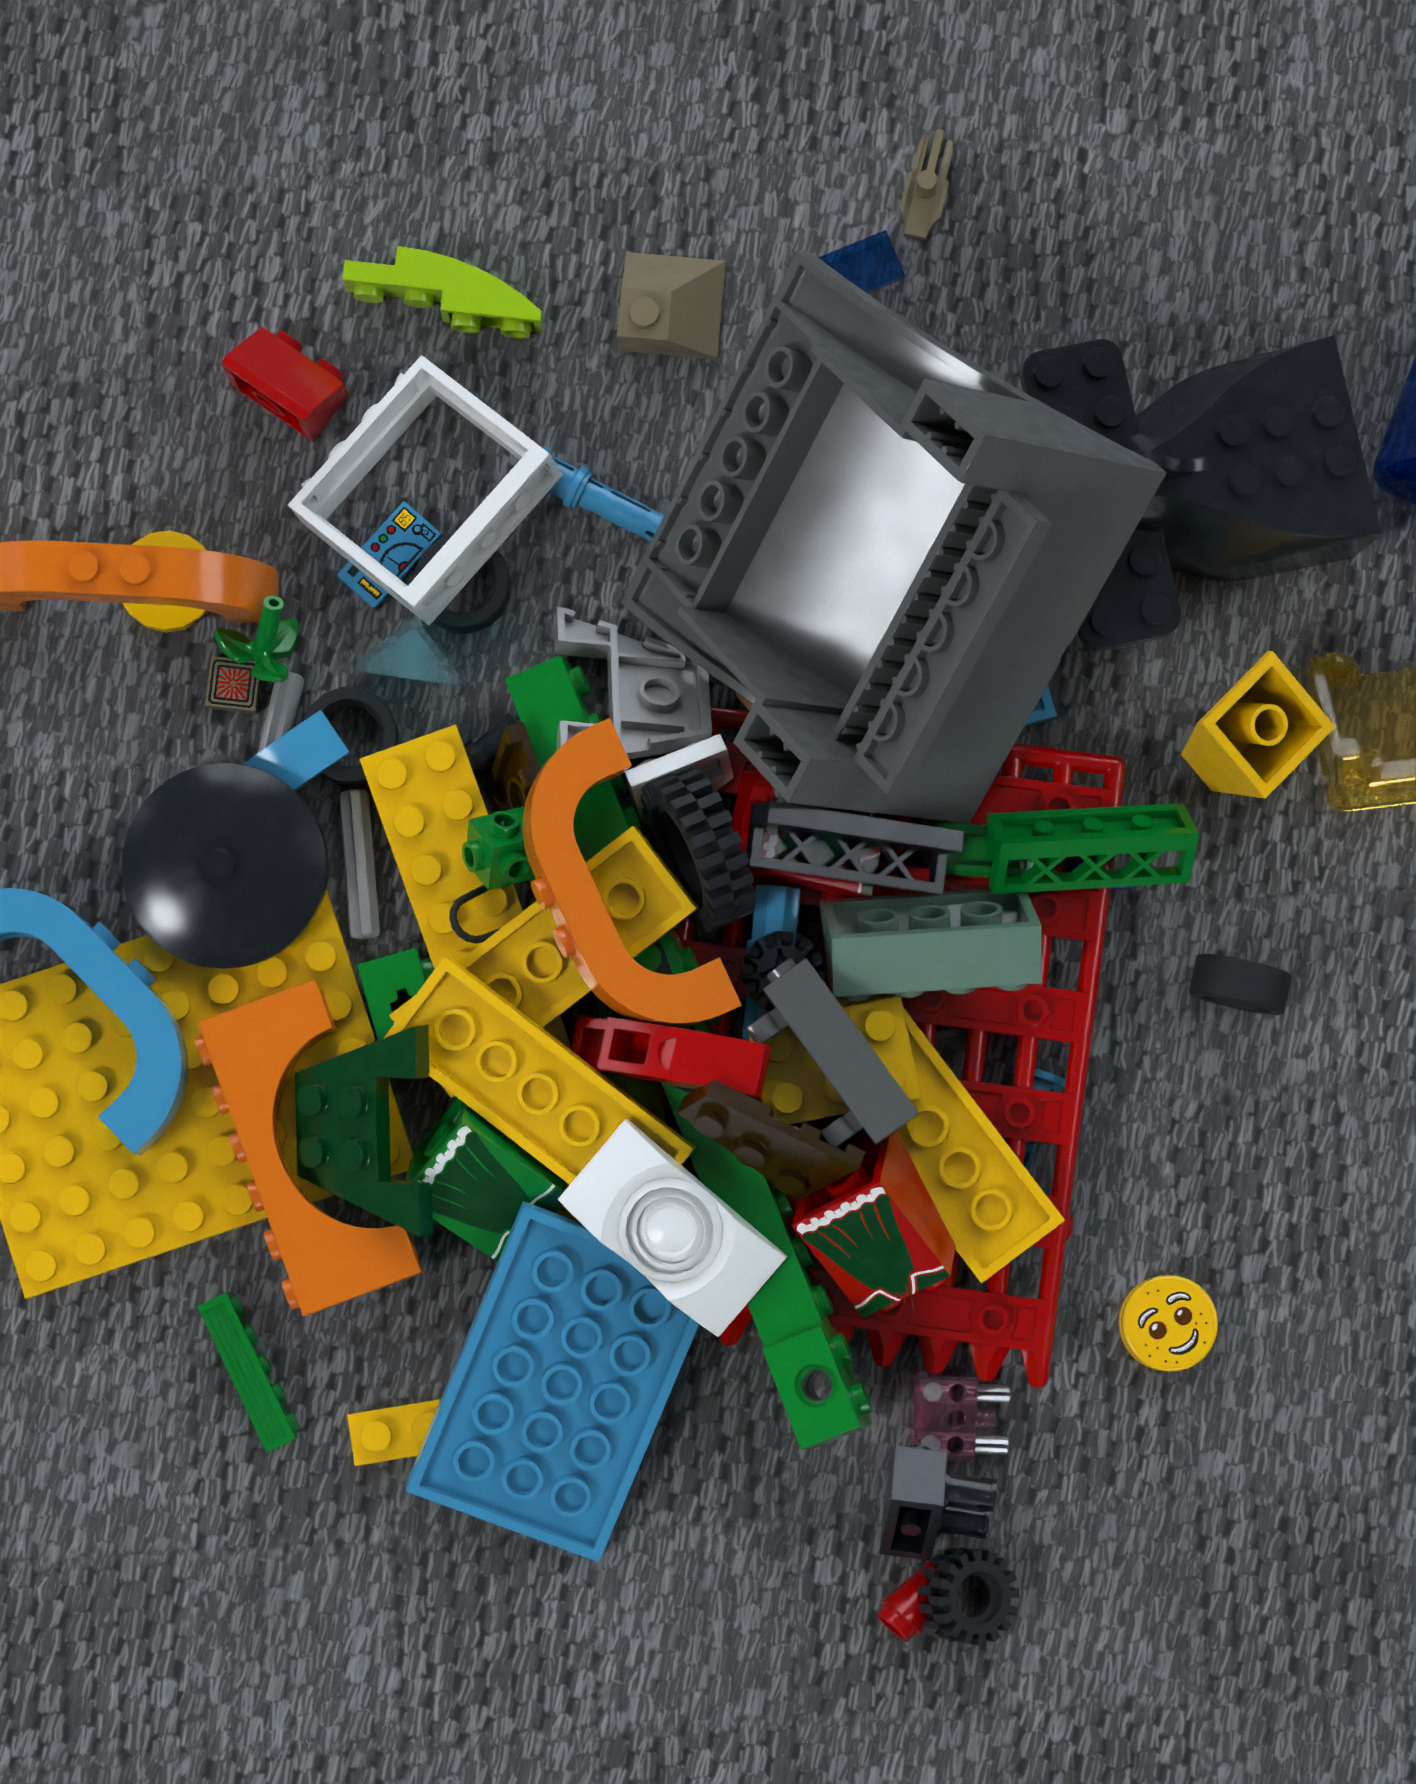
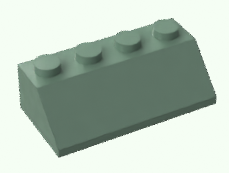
(930, 943)

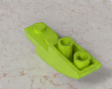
(466, 293)

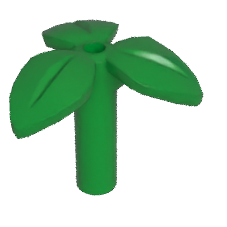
(271, 641)

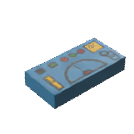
(395, 546)

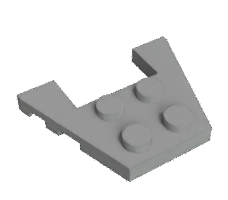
(653, 689)

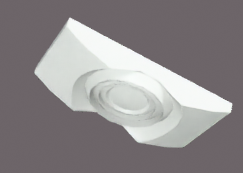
(671, 1228)

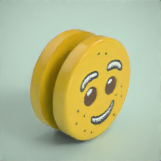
(1168, 1323)

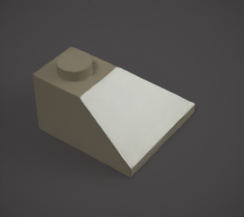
(671, 305)

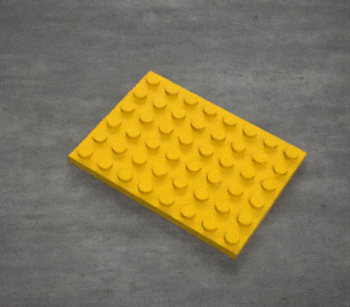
(69, 1185)

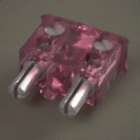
(932, 1406)

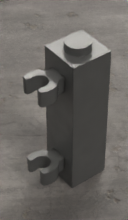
(838, 1050)

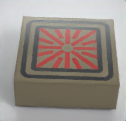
(232, 686)

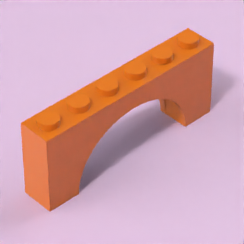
(252, 1059)

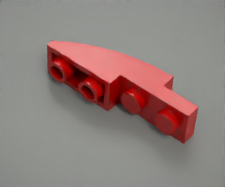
(670, 1054)

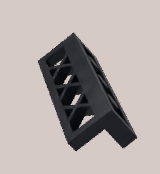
(853, 827)

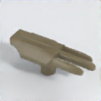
(924, 191)

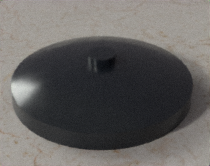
(225, 865)

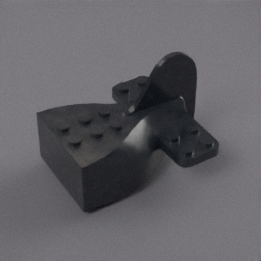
(1254, 466)

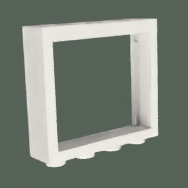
(476, 537)

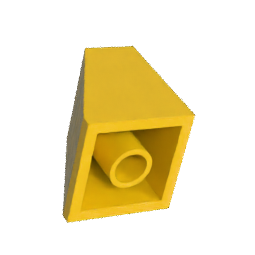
(1256, 732)

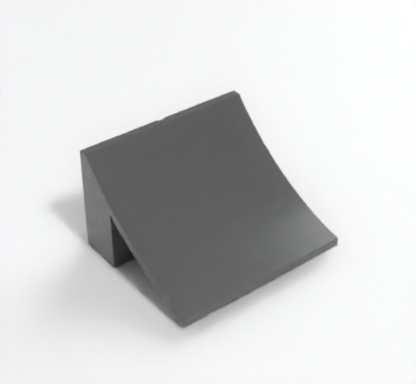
(883, 553)

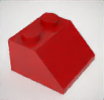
(285, 381)

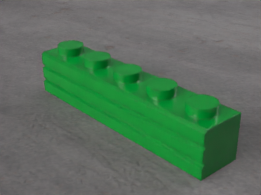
(249, 1371)

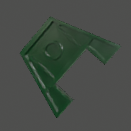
(347, 1128)

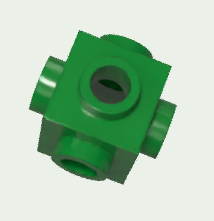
(497, 849)

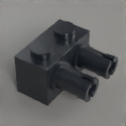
(930, 1500)

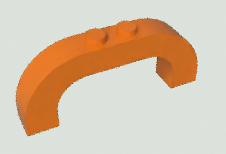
(136, 575)
(581, 916)

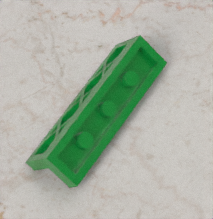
(1096, 837)

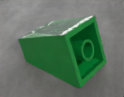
(480, 1178)

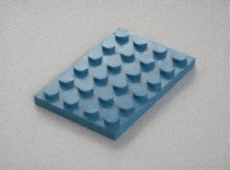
(554, 1389)

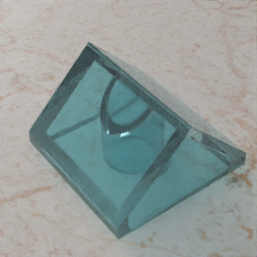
(412, 654)

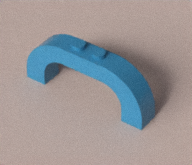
(162, 1060)

